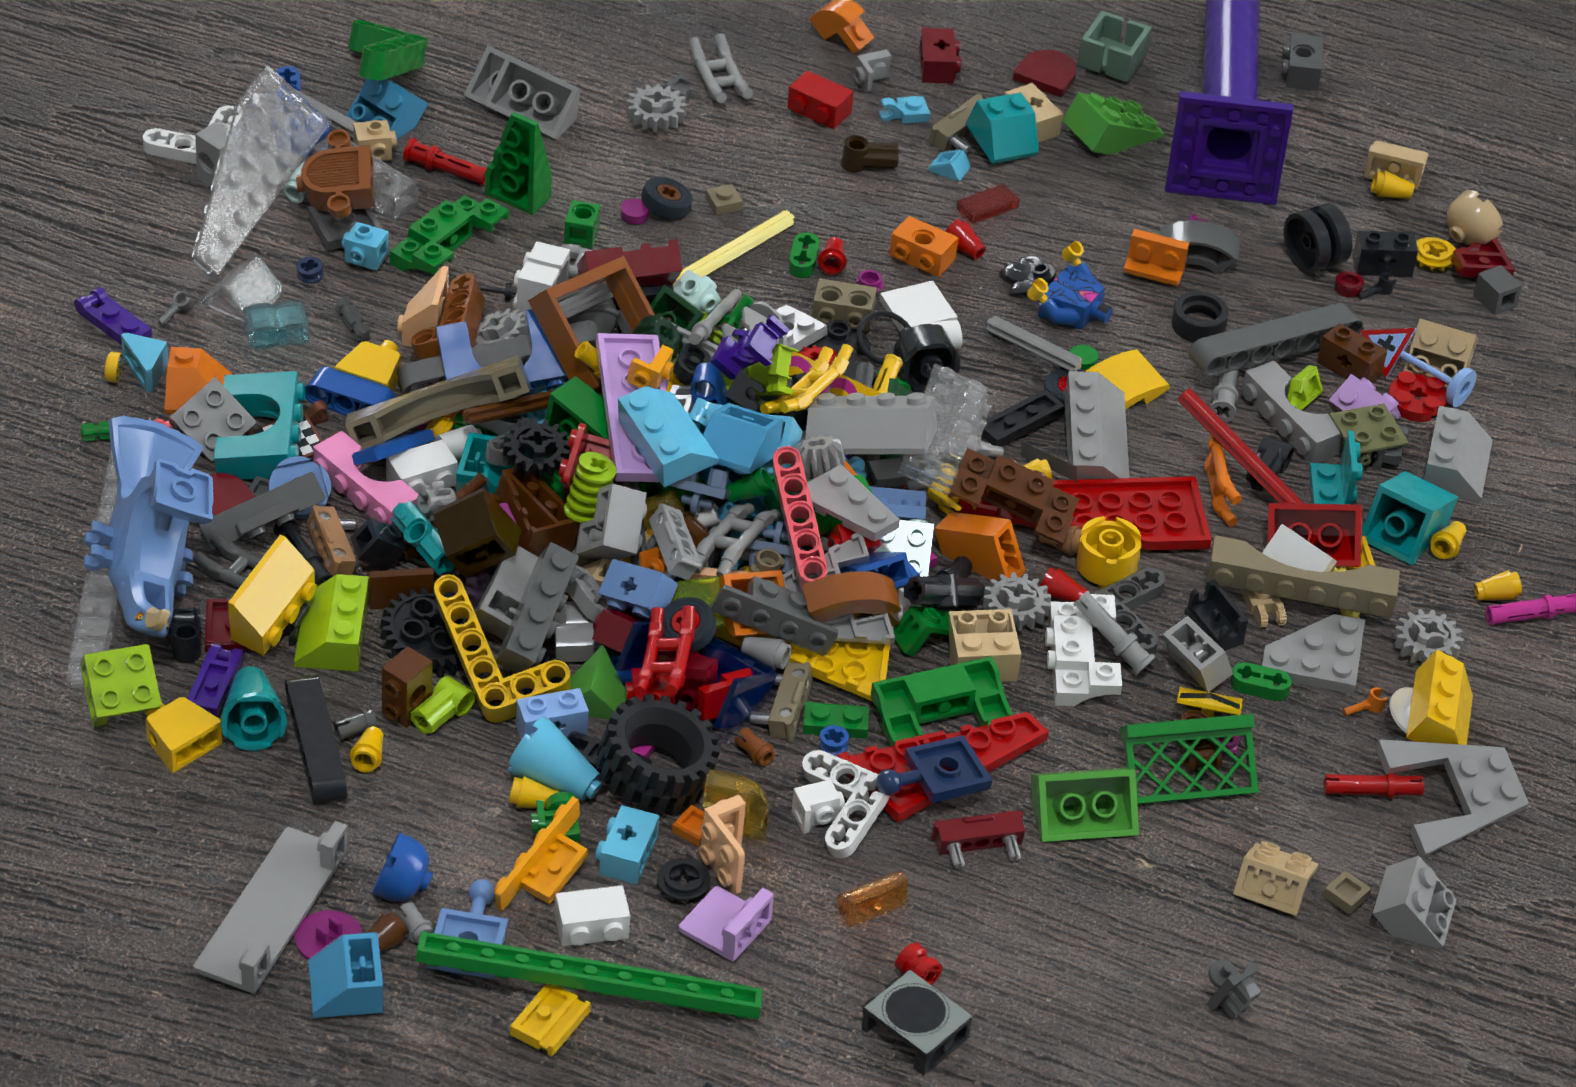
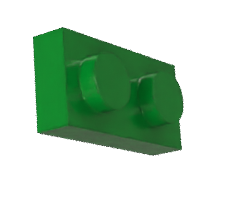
(850, 717)

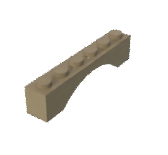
(475, 388)
(1361, 590)

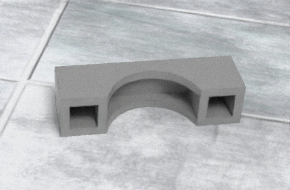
(1311, 434)

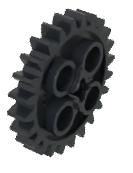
(419, 625)

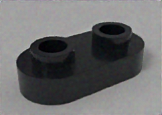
(688, 360)

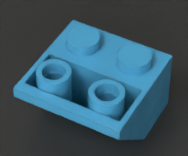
(388, 102)
(743, 437)
(347, 977)

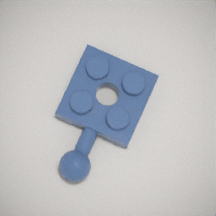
(473, 924)

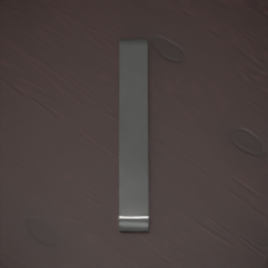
(1270, 339)
(430, 370)

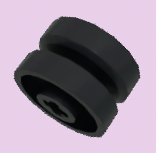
(1317, 238)

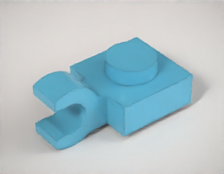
(908, 109)

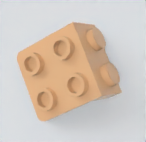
(723, 841)

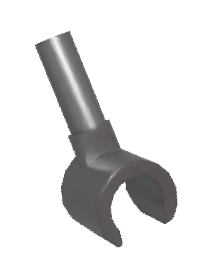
(178, 297)

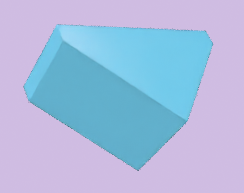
(145, 358)

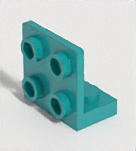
(1337, 482)

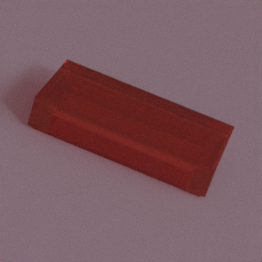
(988, 203)

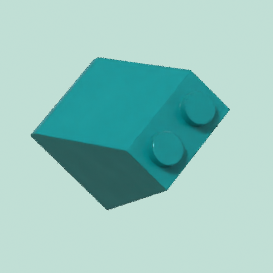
(1407, 516)

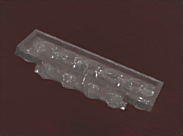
(960, 422)

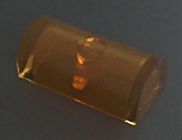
(873, 898)

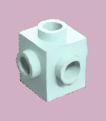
(698, 291)

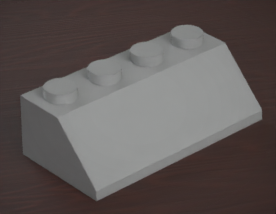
(875, 422)
(1095, 426)

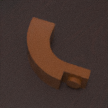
(850, 594)

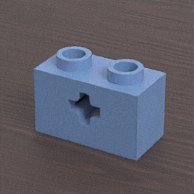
(636, 588)

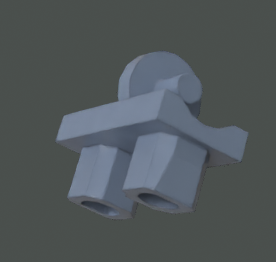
(715, 487)
(778, 535)

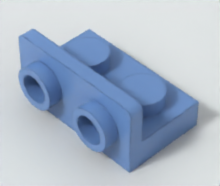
(903, 503)

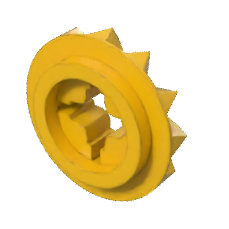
(1437, 247)

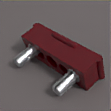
(979, 833)

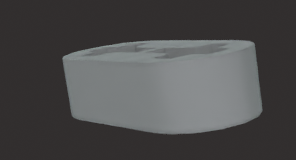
(585, 594)

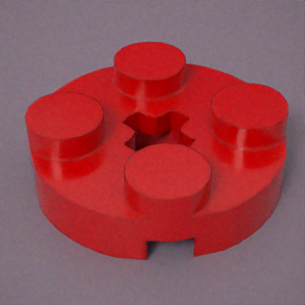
(1429, 389)

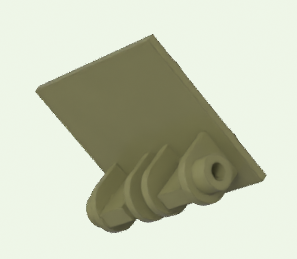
(1372, 428)

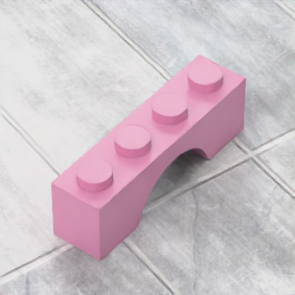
(369, 495)

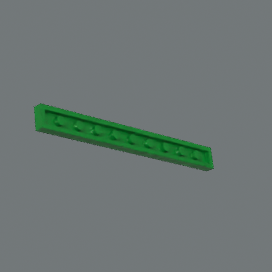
(589, 975)

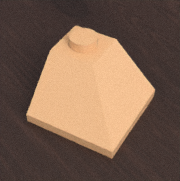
(426, 307)

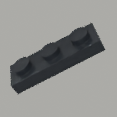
(1022, 418)

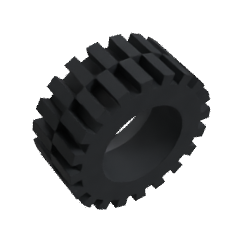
(663, 727)

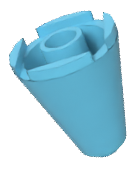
(554, 762)

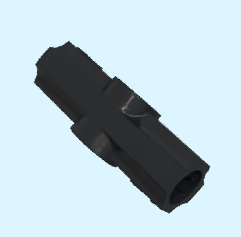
(943, 591)

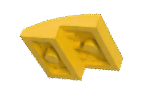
(1133, 376)

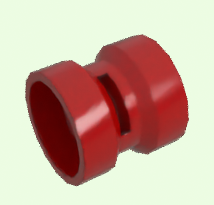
(915, 958)

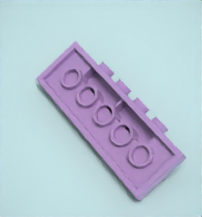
(614, 360)

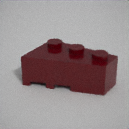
(649, 265)

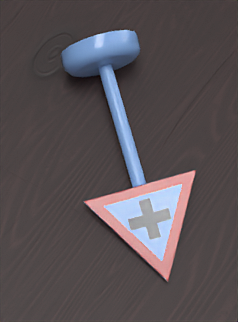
(1396, 341)

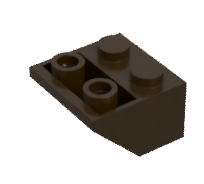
(476, 532)

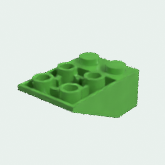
(1110, 124)

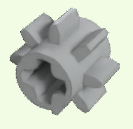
(434, 497)

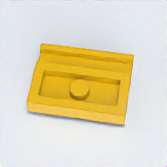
(550, 1018)

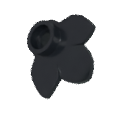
(1026, 272)
(840, 333)

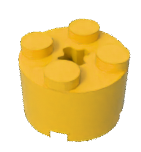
(1108, 550)

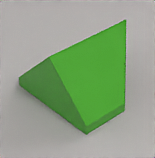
(599, 685)

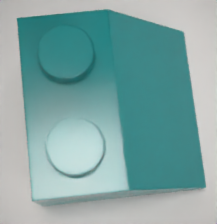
(1004, 127)

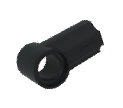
(1275, 455)

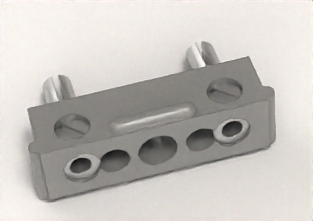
(674, 542)

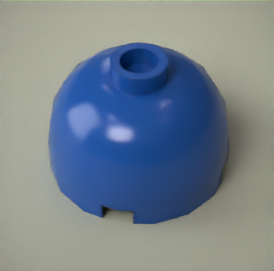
(403, 871)

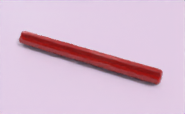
(1237, 448)

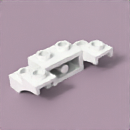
(1072, 655)

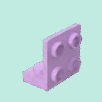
(727, 921)

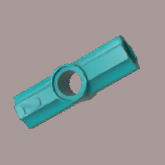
(421, 535)

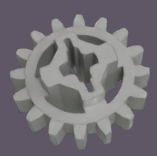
(656, 107)
(501, 327)
(1024, 597)
(1425, 633)

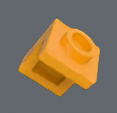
(651, 375)

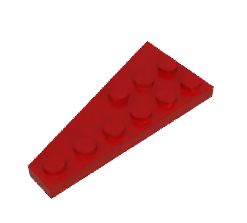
(993, 744)

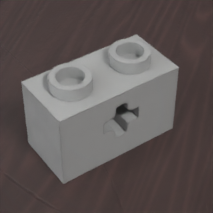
(1197, 654)

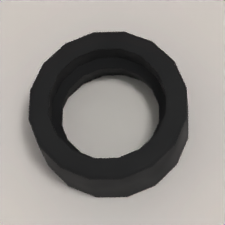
(1199, 303)

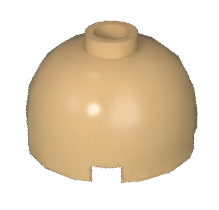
(1473, 220)

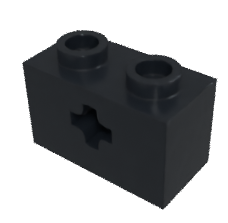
(1385, 252)

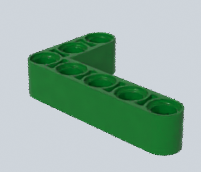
(386, 50)

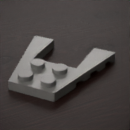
(1479, 776)

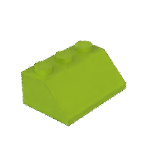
(334, 625)

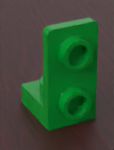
(917, 626)

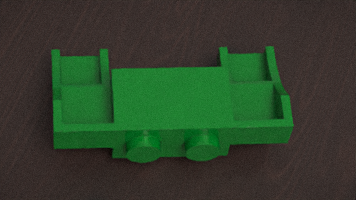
(442, 231)
(938, 695)

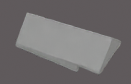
(521, 88)

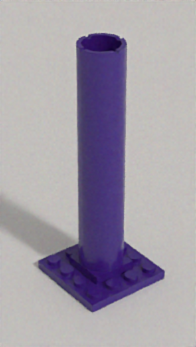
(1225, 136)

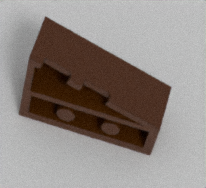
(536, 512)

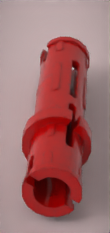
(1374, 785)

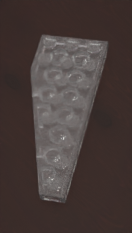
(263, 148)

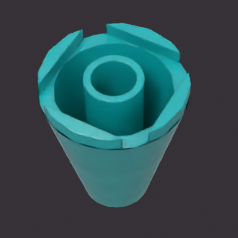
(252, 711)

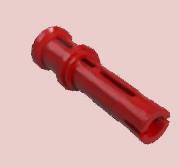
(434, 158)

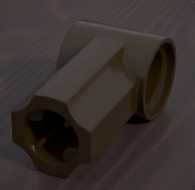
(861, 153)

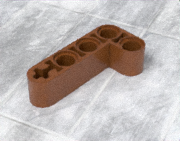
(462, 304)

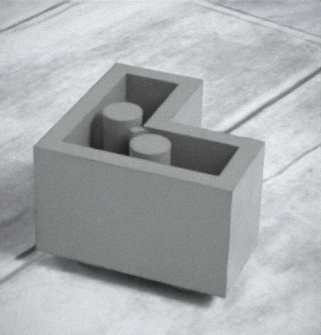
(615, 525)

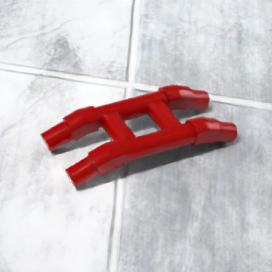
(657, 643)

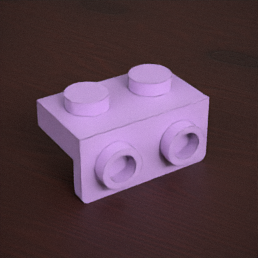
(1361, 393)

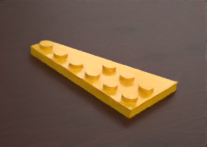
(846, 664)

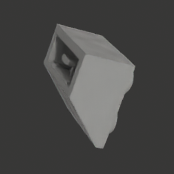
(1414, 903)

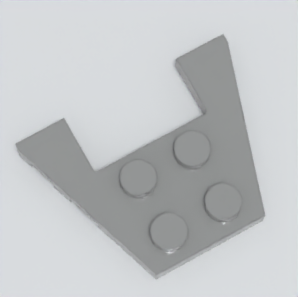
(866, 630)

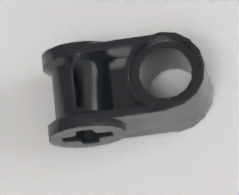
(186, 634)

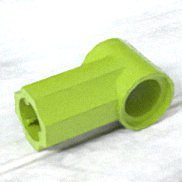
(446, 700)

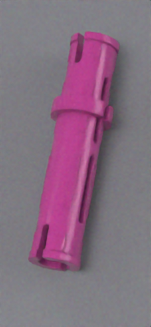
(1523, 610)

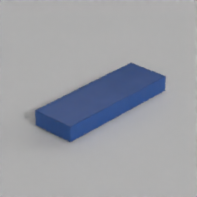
(393, 446)

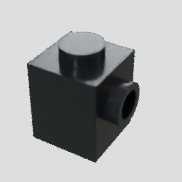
(378, 544)

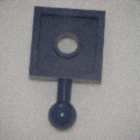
(936, 782)

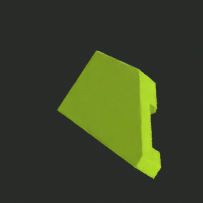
(1305, 387)

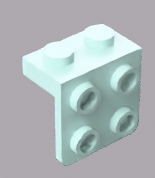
(914, 539)

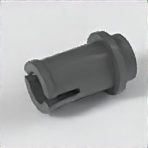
(354, 724)

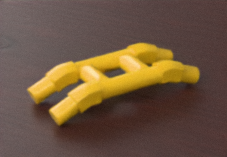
(812, 382)

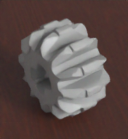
(820, 455)

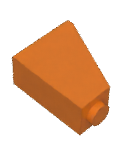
(984, 541)

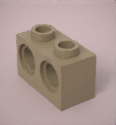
(843, 302)

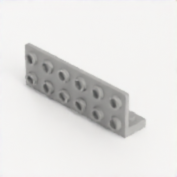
(272, 907)

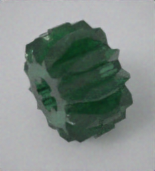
(666, 331)

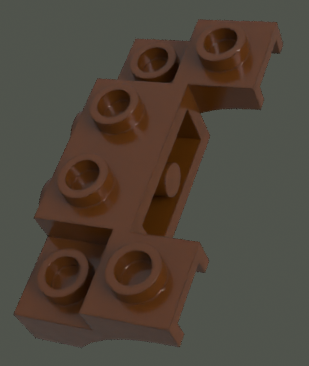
(1016, 490)

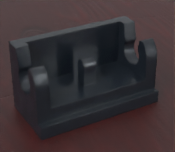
(741, 389)
(1217, 616)

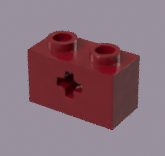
(939, 55)

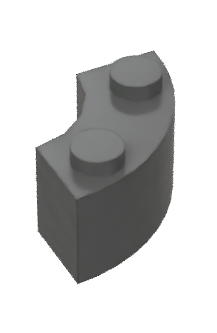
(1209, 243)

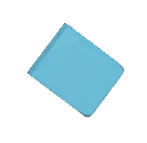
(951, 164)

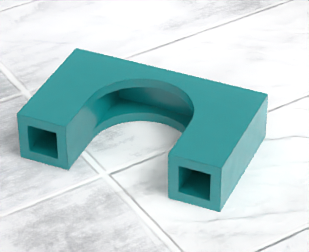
(266, 395)

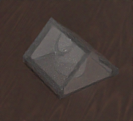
(243, 286)

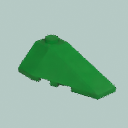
(520, 167)

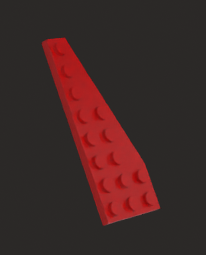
(1162, 509)

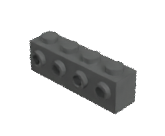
(537, 608)

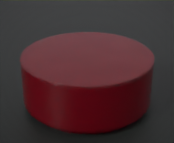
(1348, 284)

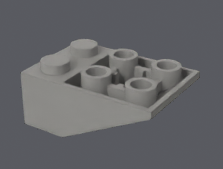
(505, 592)

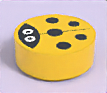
(114, 367)

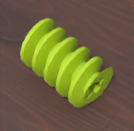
(591, 474)

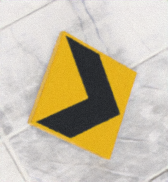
(1209, 701)

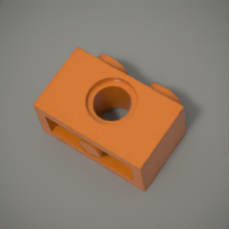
(923, 246)

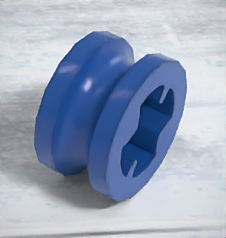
(834, 740)

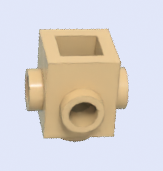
(378, 136)

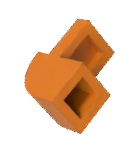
(844, 19)

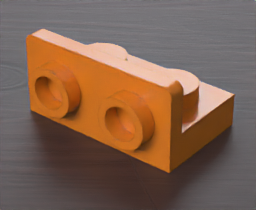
(1156, 257)

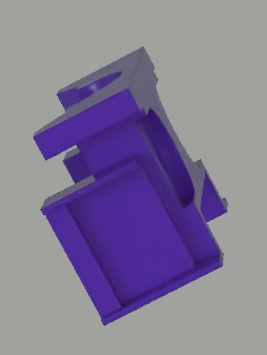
(751, 347)

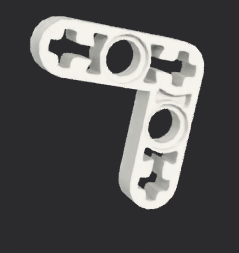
(165, 142)
(857, 800)

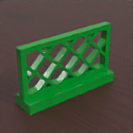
(1186, 730)

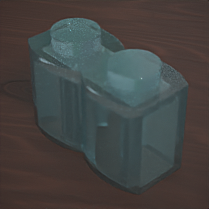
(276, 324)

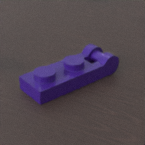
(110, 316)
(216, 678)

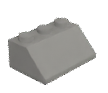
(1458, 454)

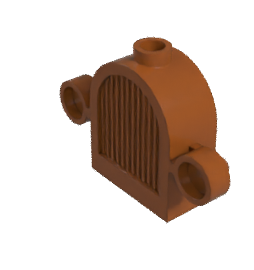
(339, 176)

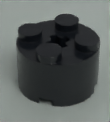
(921, 349)

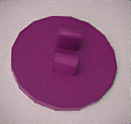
(322, 929)

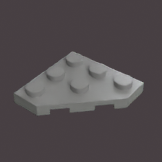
(1320, 654)

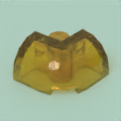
(724, 785)

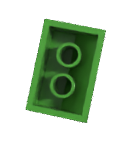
(1085, 804)

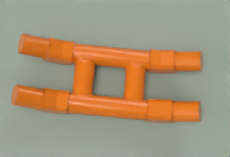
(1220, 483)

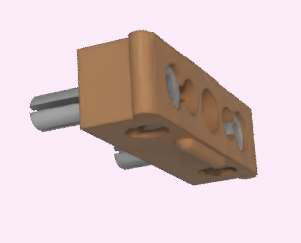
(332, 541)

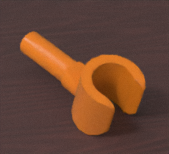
(1372, 703)

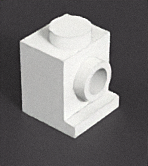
(816, 804)

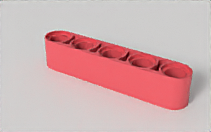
(798, 507)

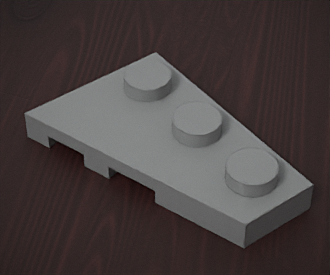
(851, 502)

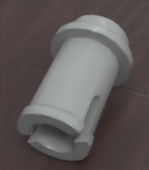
(414, 921)

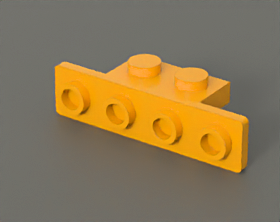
(547, 863)

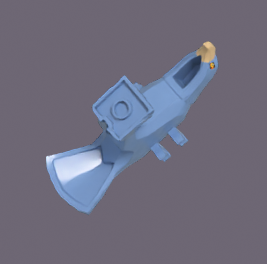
(150, 520)

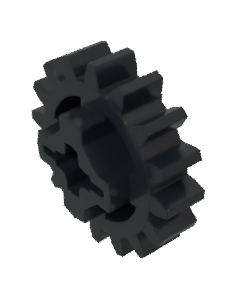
(535, 448)

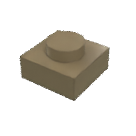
(724, 199)
(1347, 892)

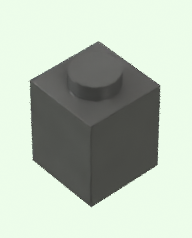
(1497, 290)

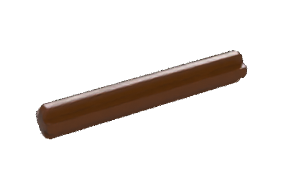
(506, 408)

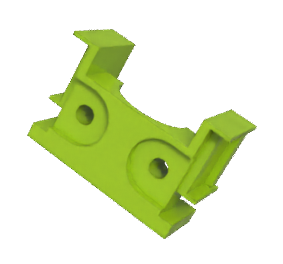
(773, 376)

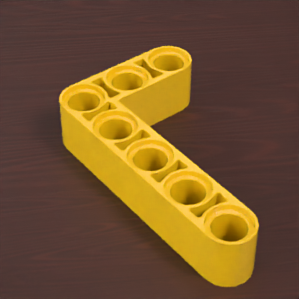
(483, 660)

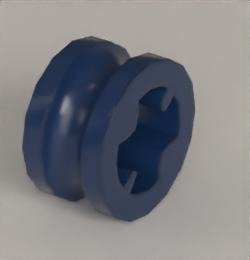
(310, 276)

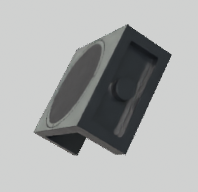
(919, 1018)

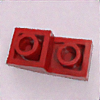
(713, 695)

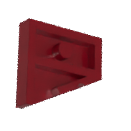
(1478, 258)

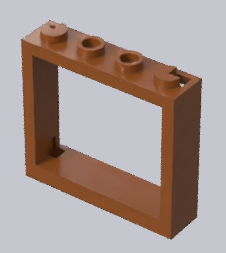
(557, 329)

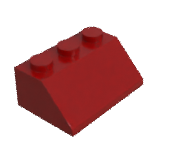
(1330, 527)

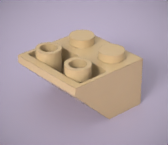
(1441, 348)
(983, 635)

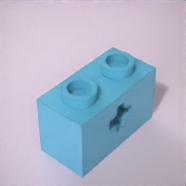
(628, 844)

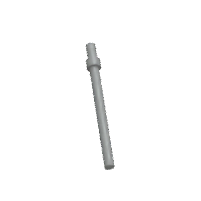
(703, 329)

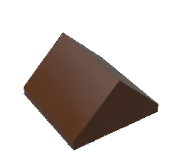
(389, 583)

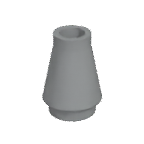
(769, 651)

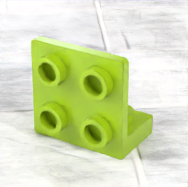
(119, 682)

